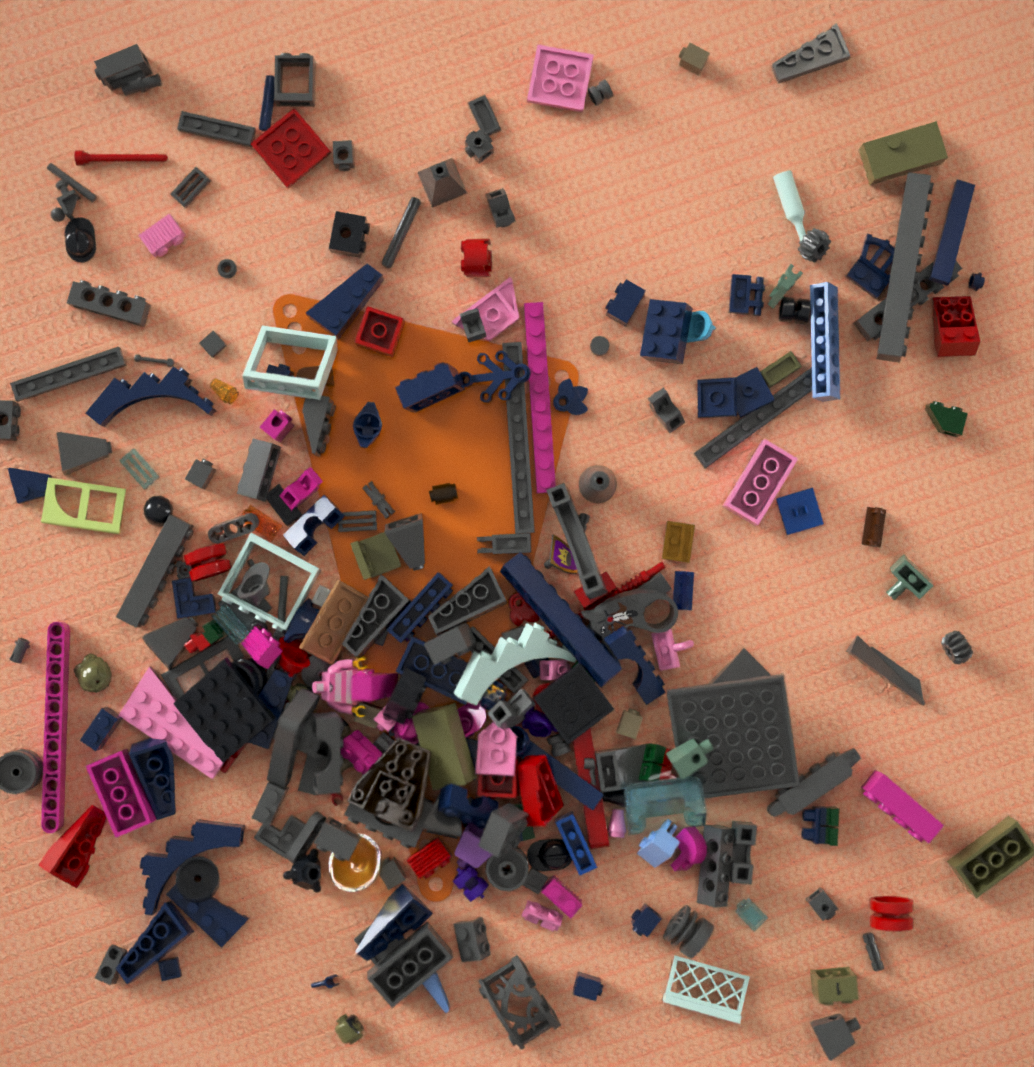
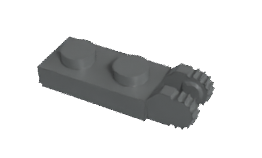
(507, 543)

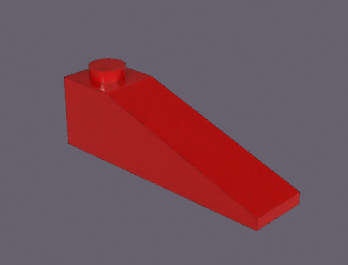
(72, 851)

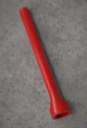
(83, 158)

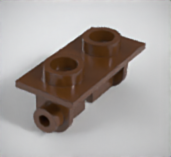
(873, 527)

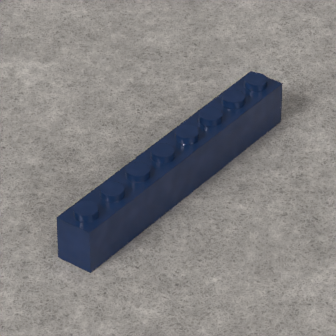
(561, 619)

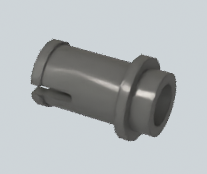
(19, 650)

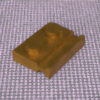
(678, 541)

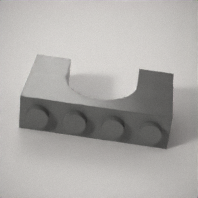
(389, 830)

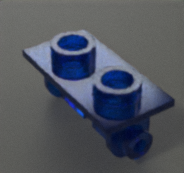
(683, 590)

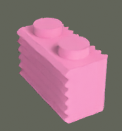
(162, 236)

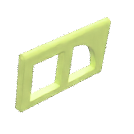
(55, 515)

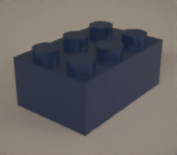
(666, 331)
(429, 387)

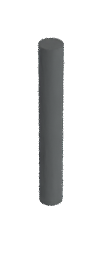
(71, 182)

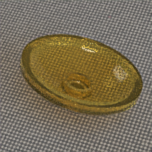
(348, 875)

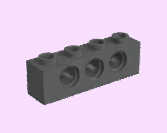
(79, 299)
(716, 867)

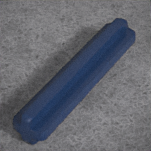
(267, 103)

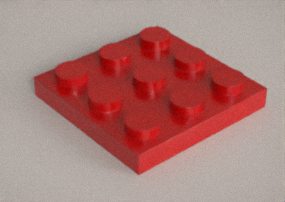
(291, 148)

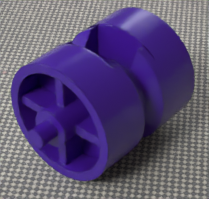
(470, 883)

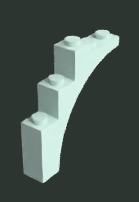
(486, 668)

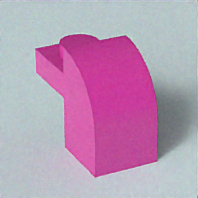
(301, 489)
(692, 848)

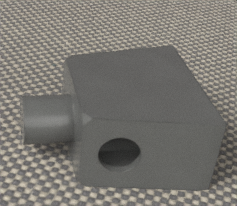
(835, 1034)

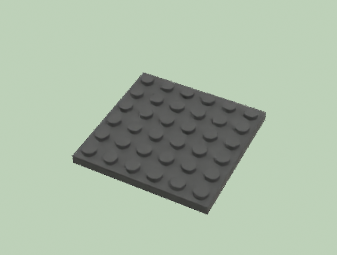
(747, 729)

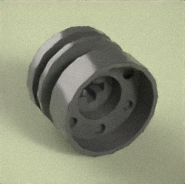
(691, 933)

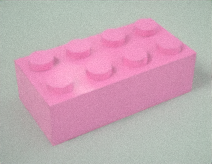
(760, 482)

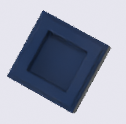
(169, 969)

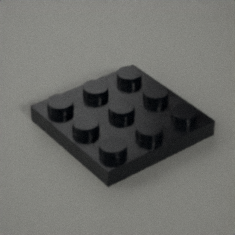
(573, 703)

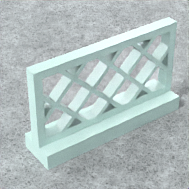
(701, 1006)

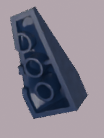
(156, 772)
(398, 915)

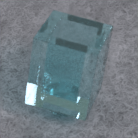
(750, 913)

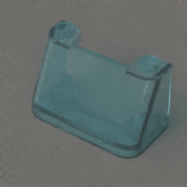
(662, 799)

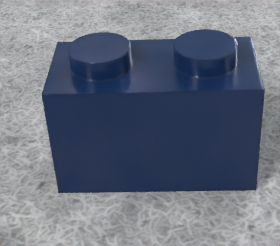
(625, 302)
(101, 728)

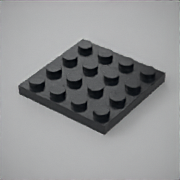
(224, 710)

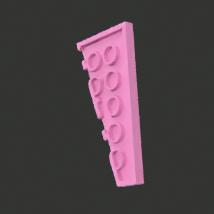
(154, 714)

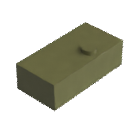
(903, 153)
(443, 735)
(992, 856)

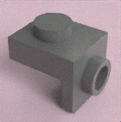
(473, 325)

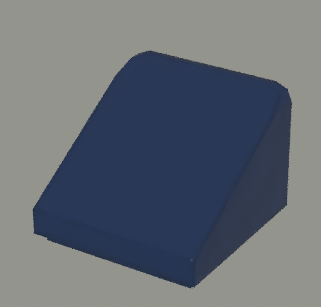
(534, 666)

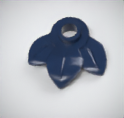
(572, 396)

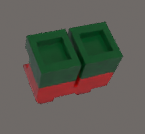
(201, 640)
(658, 764)

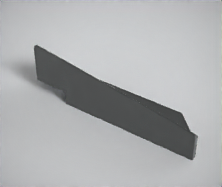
(886, 669)

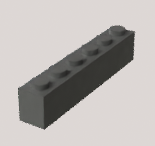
(155, 571)

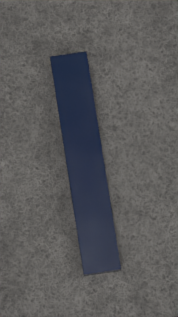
(952, 232)
(568, 779)

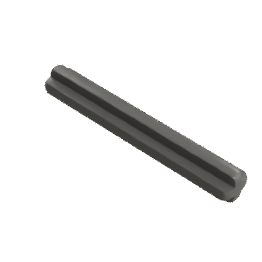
(401, 232)

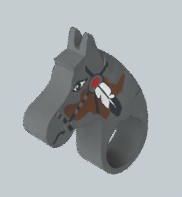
(627, 610)

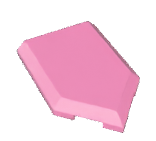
(496, 751)

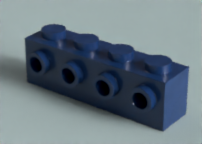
(416, 611)

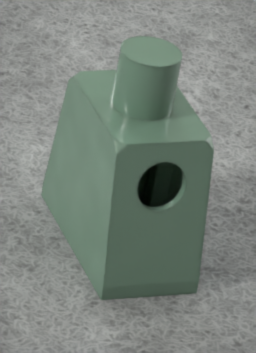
(689, 757)

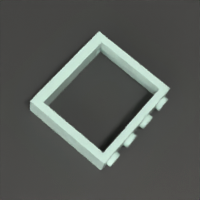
(285, 384)
(247, 607)

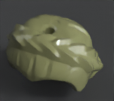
(91, 670)

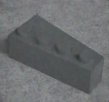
(471, 602)
(375, 617)

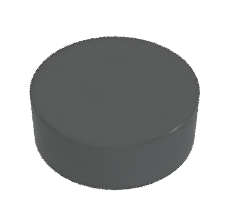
(599, 345)

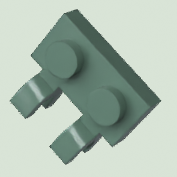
(783, 285)

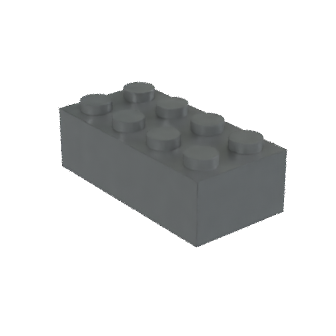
(409, 964)

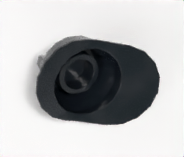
(80, 239)
(549, 855)

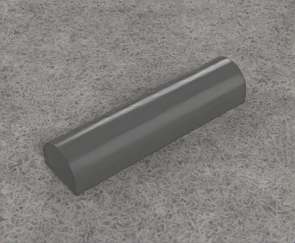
(511, 678)

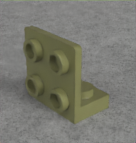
(375, 555)

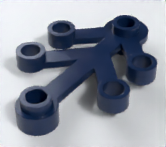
(497, 376)

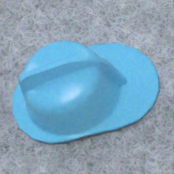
(700, 327)

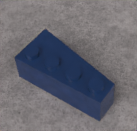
(345, 302)
(159, 938)

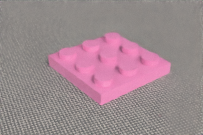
(560, 78)

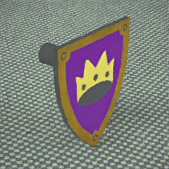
(561, 556)

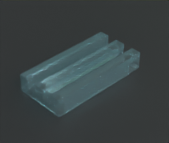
(149, 480)
(230, 626)

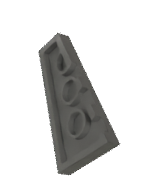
(817, 54)

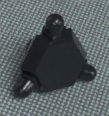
(306, 872)

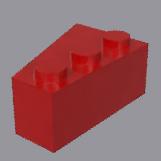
(538, 790)

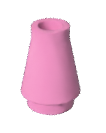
(617, 824)

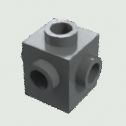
(478, 145)

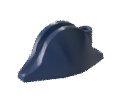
(367, 425)
(301, 622)

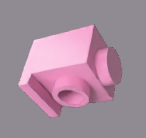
(556, 668)

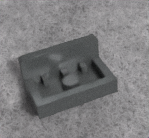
(472, 940)

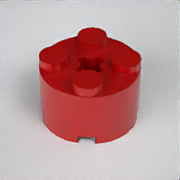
(477, 258)

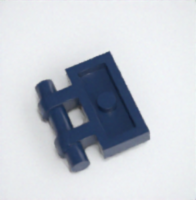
(740, 294)

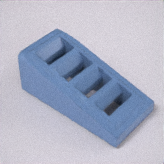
(436, 990)

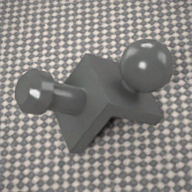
(66, 201)

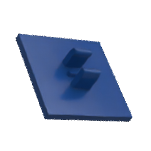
(799, 511)

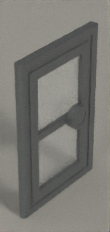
(192, 670)

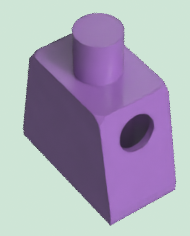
(468, 848)

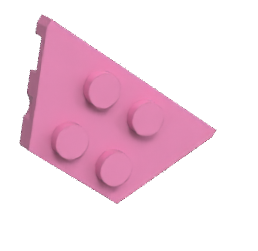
(496, 309)

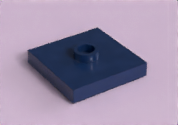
(752, 392)
(717, 397)

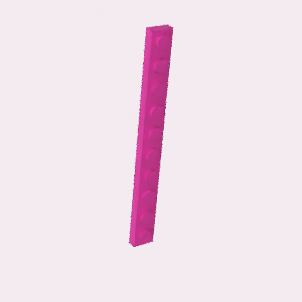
(539, 396)

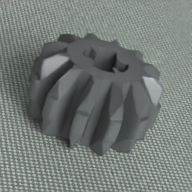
(814, 245)
(956, 647)

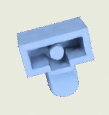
(659, 844)

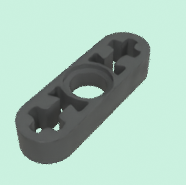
(238, 522)
(306, 837)

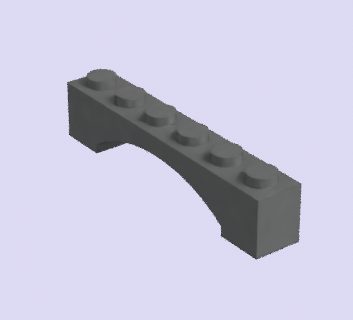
(577, 541)

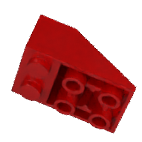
(955, 326)

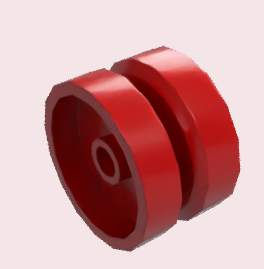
(207, 560)
(891, 913)

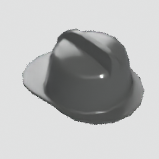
(254, 584)

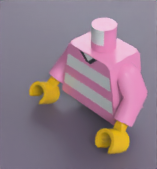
(336, 686)

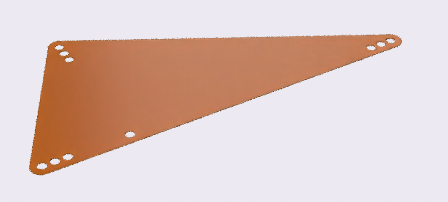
(442, 444)

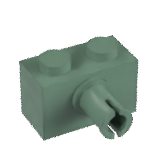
(909, 578)

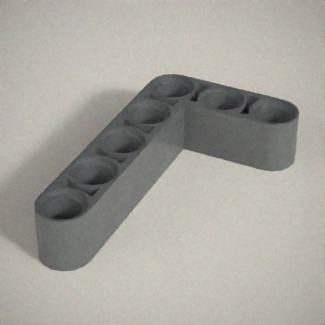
(288, 736)

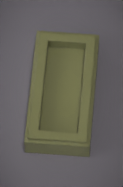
(780, 369)

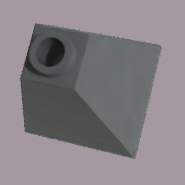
(442, 182)
(80, 451)
(408, 539)
(169, 640)
(442, 825)

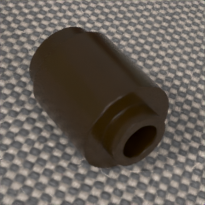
(443, 493)

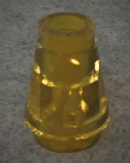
(226, 392)

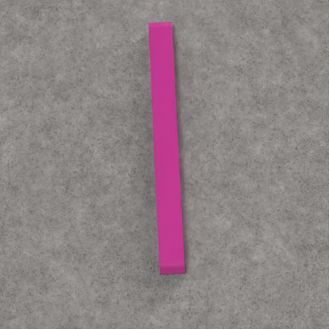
(49, 733)

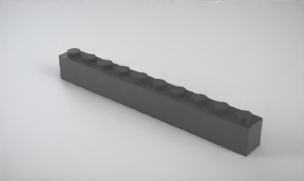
(903, 268)

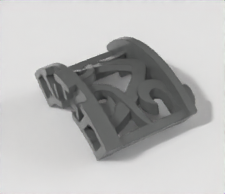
(545, 1015)

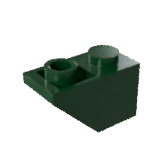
(947, 420)

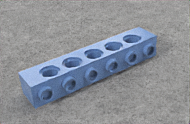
(825, 342)

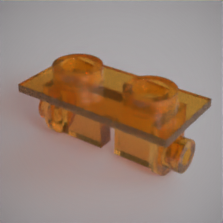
(267, 526)

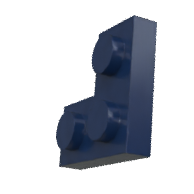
(187, 603)

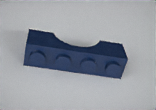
(623, 647)

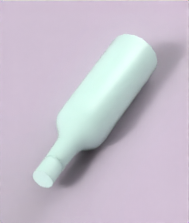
(790, 200)

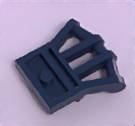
(868, 275)

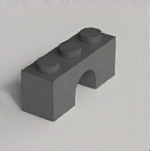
(741, 865)

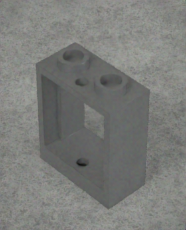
(122, 67)
(294, 99)

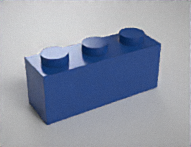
(575, 843)

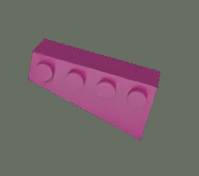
(372, 686)

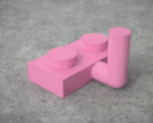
(667, 650)

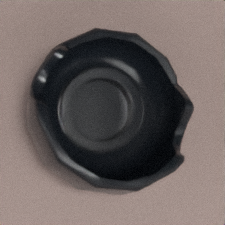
(157, 510)

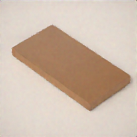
(333, 622)

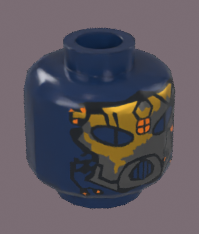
(492, 695)

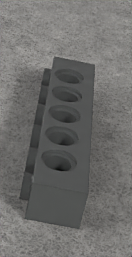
(867, 323)

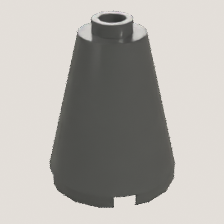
(591, 490)

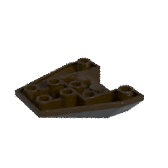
(395, 785)

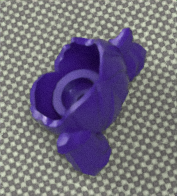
(538, 723)

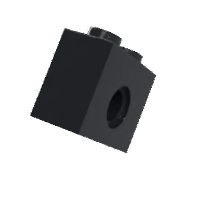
(354, 244)

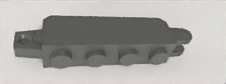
(815, 783)

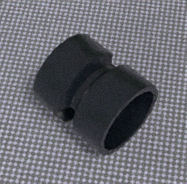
(794, 310)

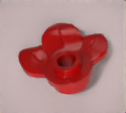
(522, 611)

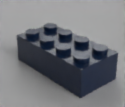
(438, 677)

